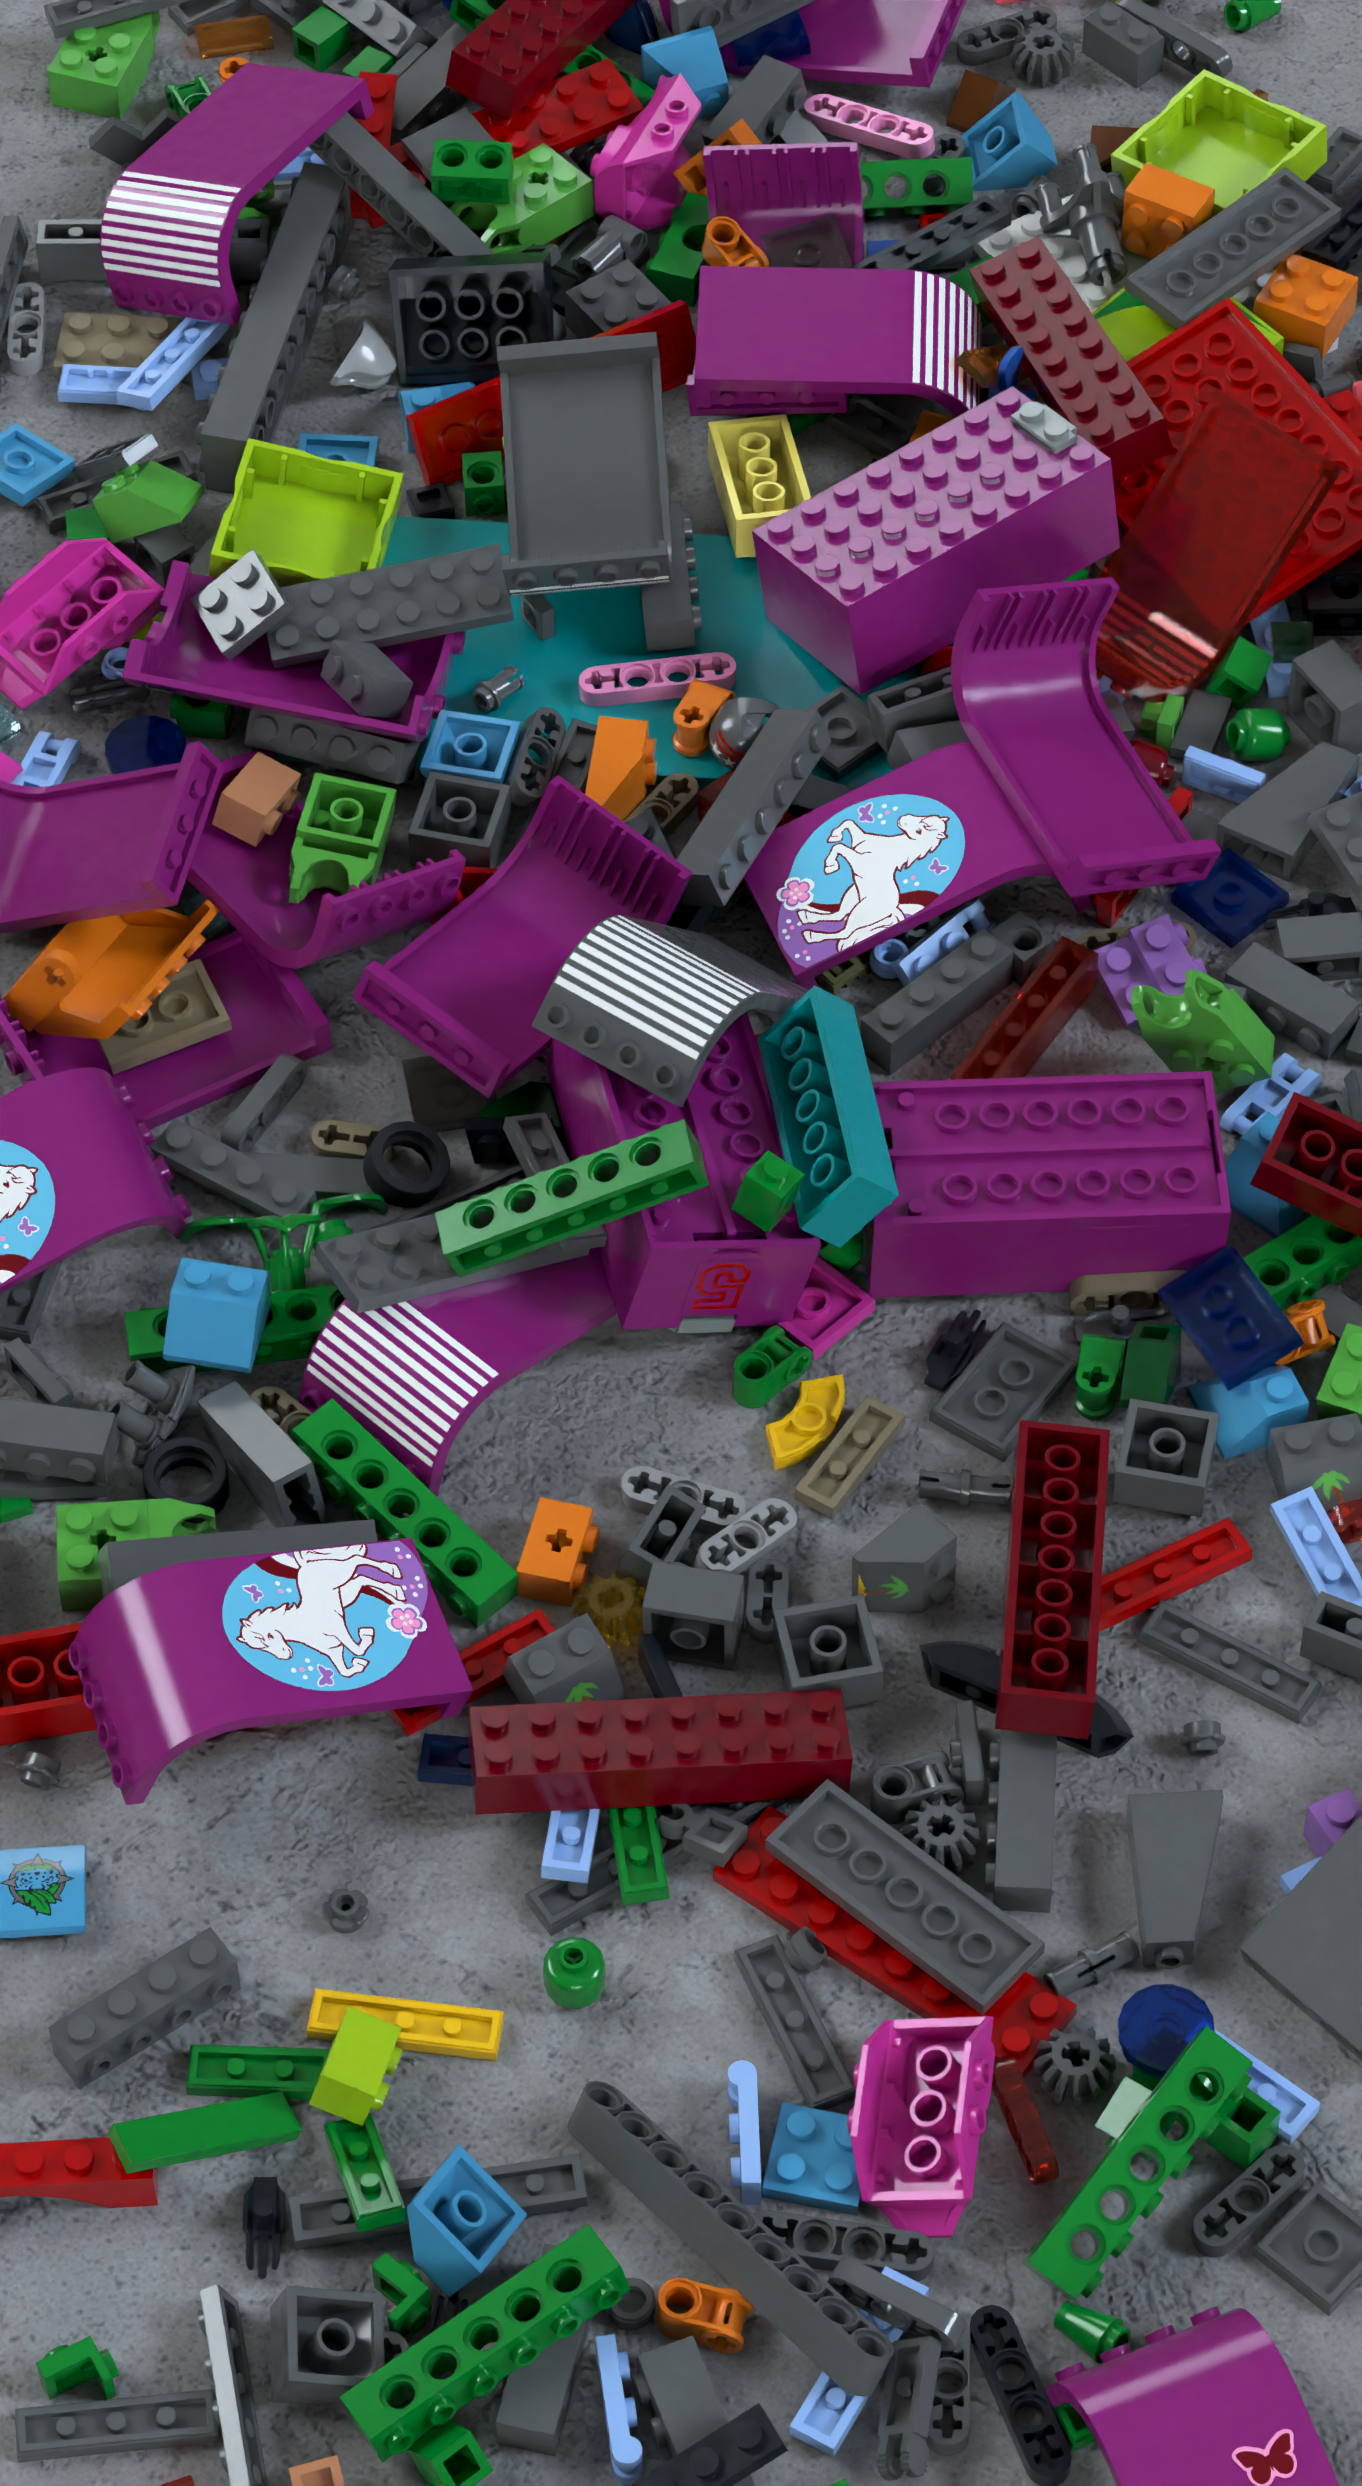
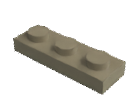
(849, 1457)

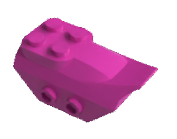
(639, 159)
(67, 612)
(921, 2118)

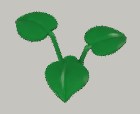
(287, 1267)

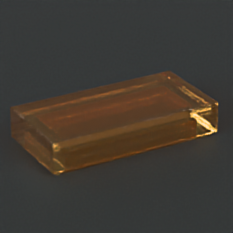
(234, 37)

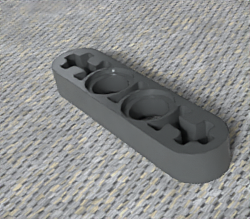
(1203, 52)
(844, 2233)

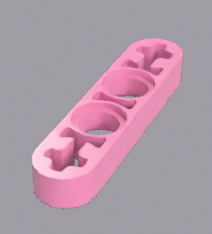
(909, 138)
(656, 674)

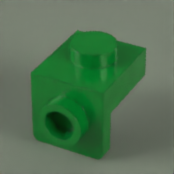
(405, 2289)
(74, 2365)

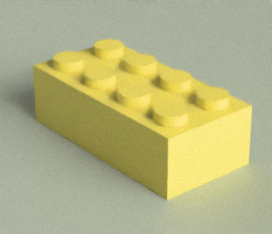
(754, 474)

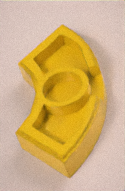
(809, 1423)

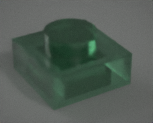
(1290, 640)

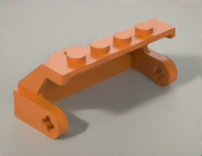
(104, 970)

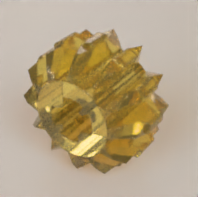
(613, 1607)

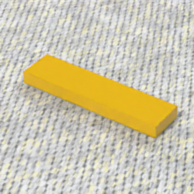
(424, 2025)

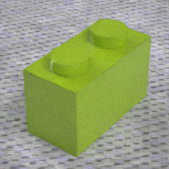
(356, 2065)

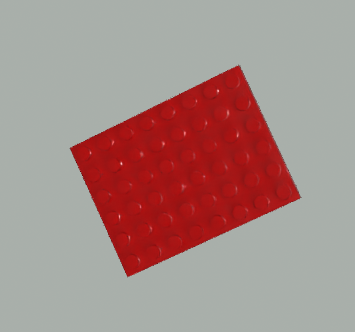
(1240, 362)

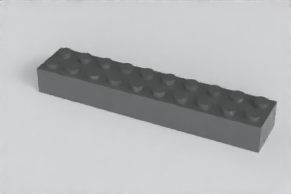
(277, 323)

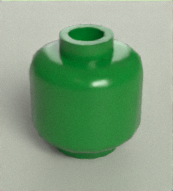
(1257, 734)
(574, 1973)

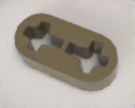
(352, 1139)

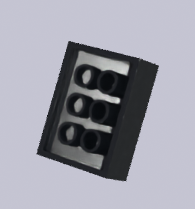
(462, 308)

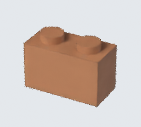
(257, 799)

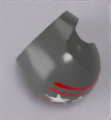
(737, 727)

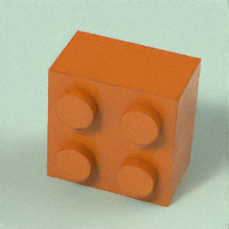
(1162, 210)
(1307, 302)

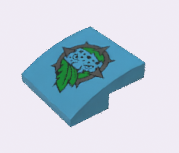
(43, 1891)

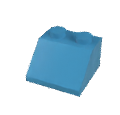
(216, 1315)

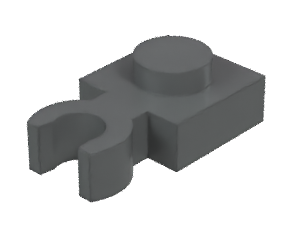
(706, 1836)

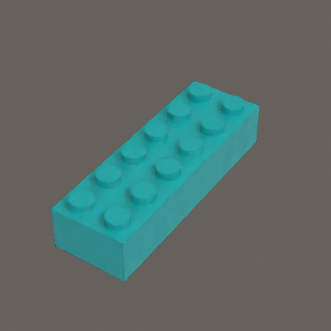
(828, 1116)

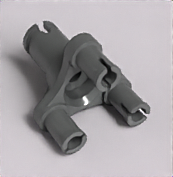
(1089, 215)

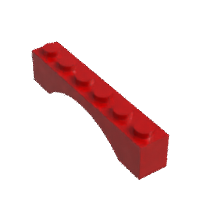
(75, 2171)

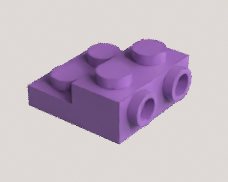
(1148, 956)

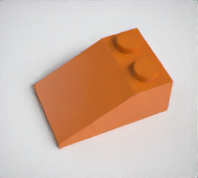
(621, 765)

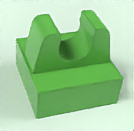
(1162, 720)

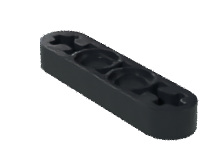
(1022, 2394)

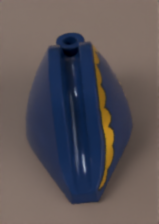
(635, 27)

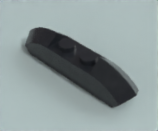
(972, 1674)

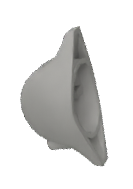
(368, 360)

